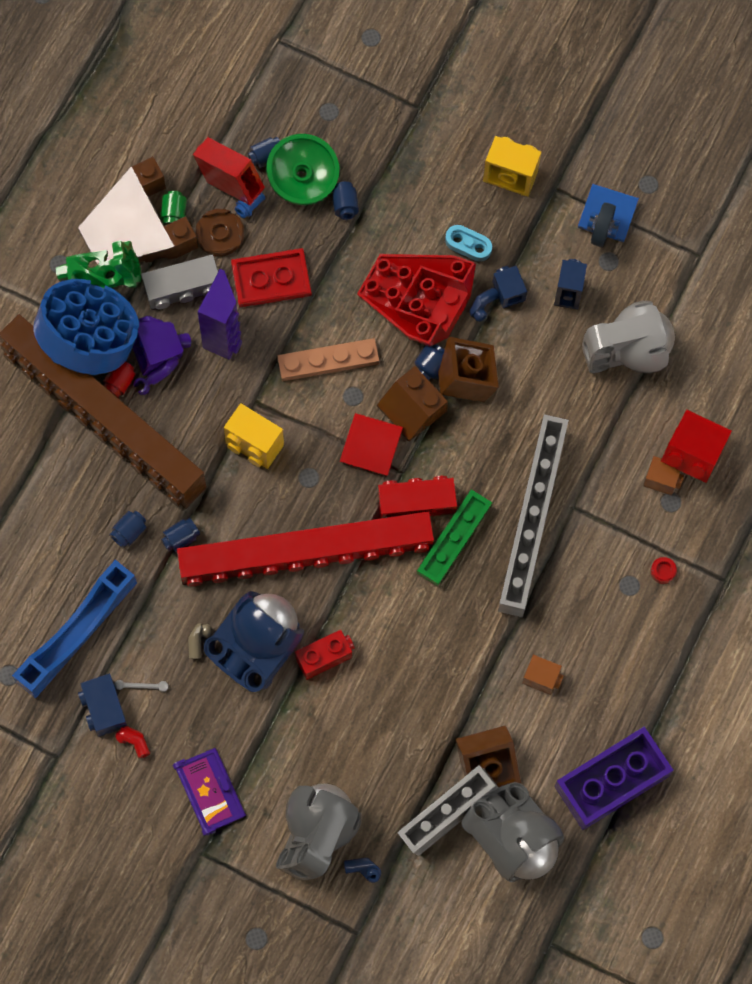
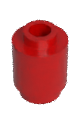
(119, 379)

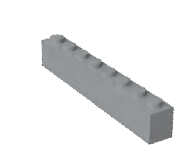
(533, 516)

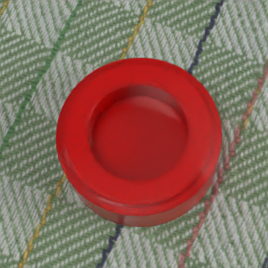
(663, 570)

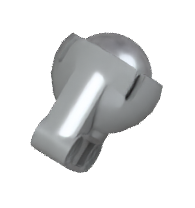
(636, 339)

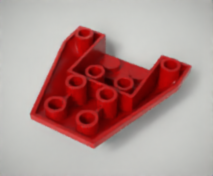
(419, 293)

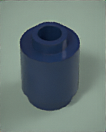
(260, 152)
(345, 200)
(128, 528)
(180, 535)

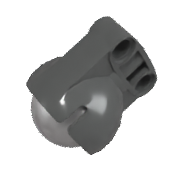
(319, 823)
(514, 832)

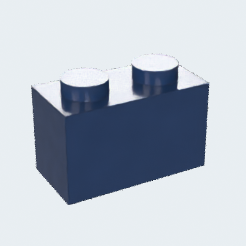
(570, 284)
(103, 704)

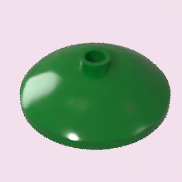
(303, 154)

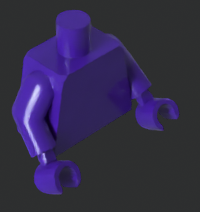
(157, 350)

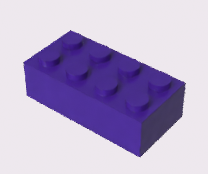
(613, 778)

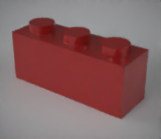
(417, 496)

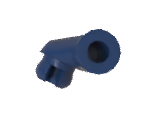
(365, 867)

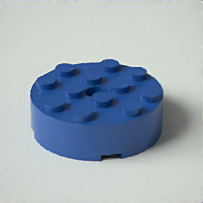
(86, 326)

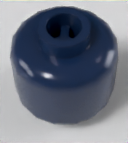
(429, 361)

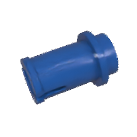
(245, 210)

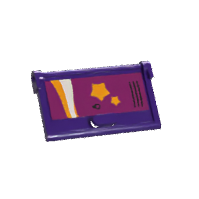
(204, 783)

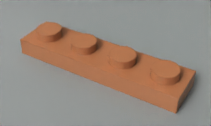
(328, 359)

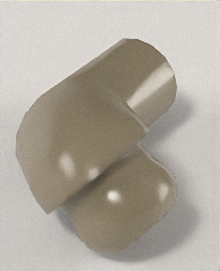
(195, 638)

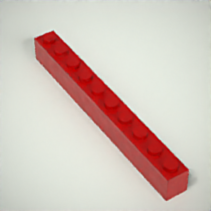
(305, 548)

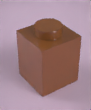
(663, 477)
(543, 675)

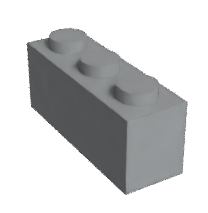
(179, 282)

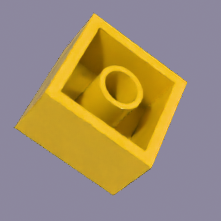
(511, 165)
(253, 436)

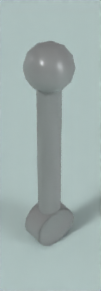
(162, 686)

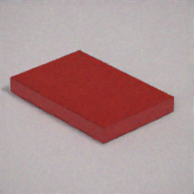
(271, 277)

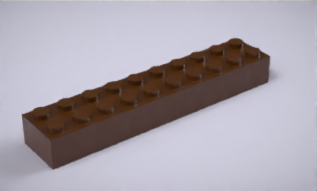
(106, 415)

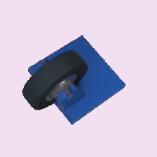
(607, 214)

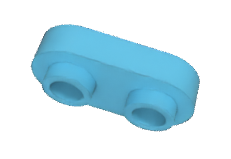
(470, 241)

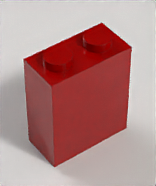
(228, 171)
(696, 446)

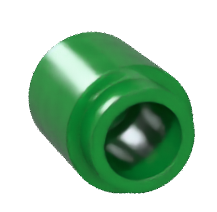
(173, 207)

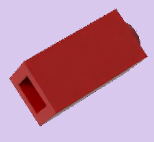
(324, 654)

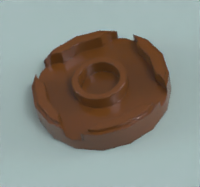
(219, 232)

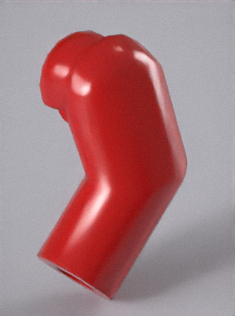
(134, 737)

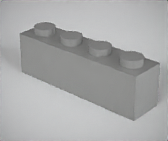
(446, 811)

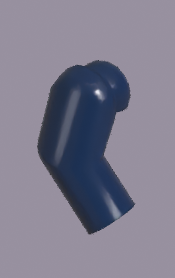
(480, 302)

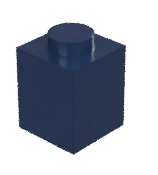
(509, 286)

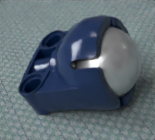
(255, 639)

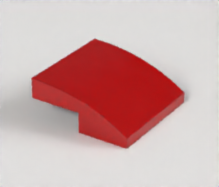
(371, 444)

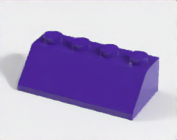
(220, 319)

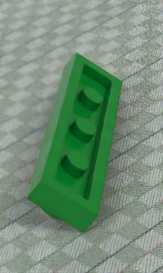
(454, 537)

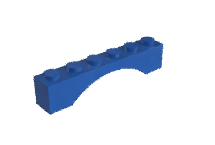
(54, 654)

